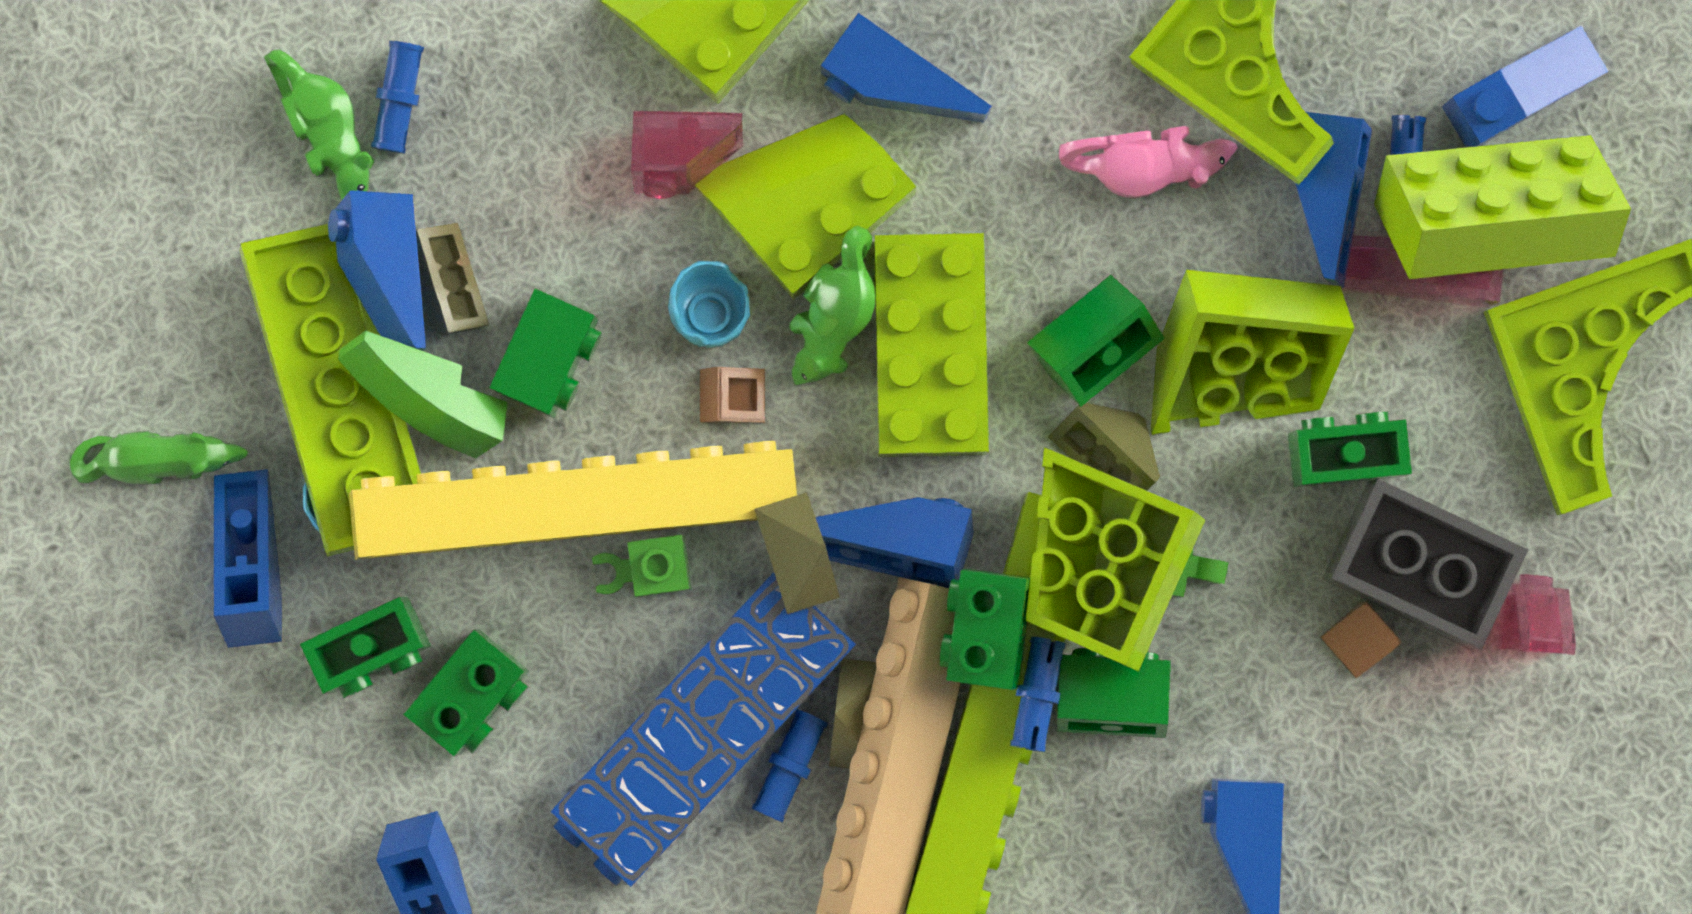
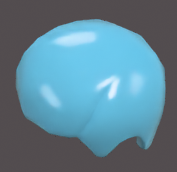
(705, 321)

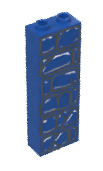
(699, 733)

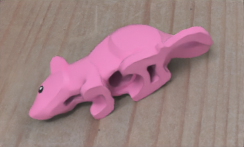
(1141, 166)

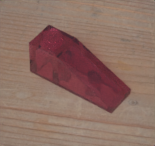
(1378, 270)

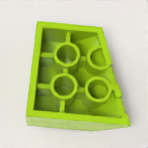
(708, 38)
(804, 196)
(1247, 348)
(1105, 559)

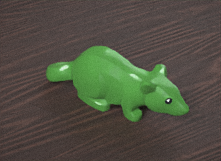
(324, 115)
(839, 310)
(148, 457)

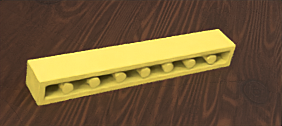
(567, 503)

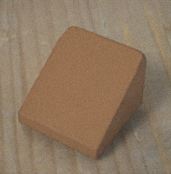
(732, 395)
(1360, 639)

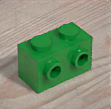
(1096, 340)
(546, 354)
(1349, 453)
(986, 629)
(364, 645)
(467, 694)
(1111, 697)

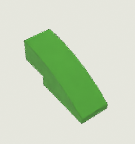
(426, 393)

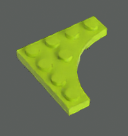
(1227, 69)
(1566, 353)

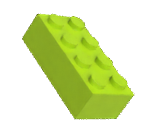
(1501, 206)
(931, 345)

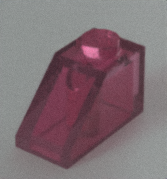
(680, 149)
(1537, 618)

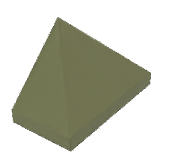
(448, 282)
(1109, 442)
(797, 553)
(853, 693)

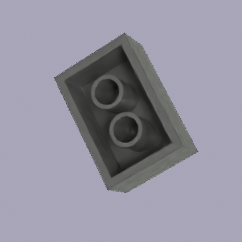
(1425, 564)

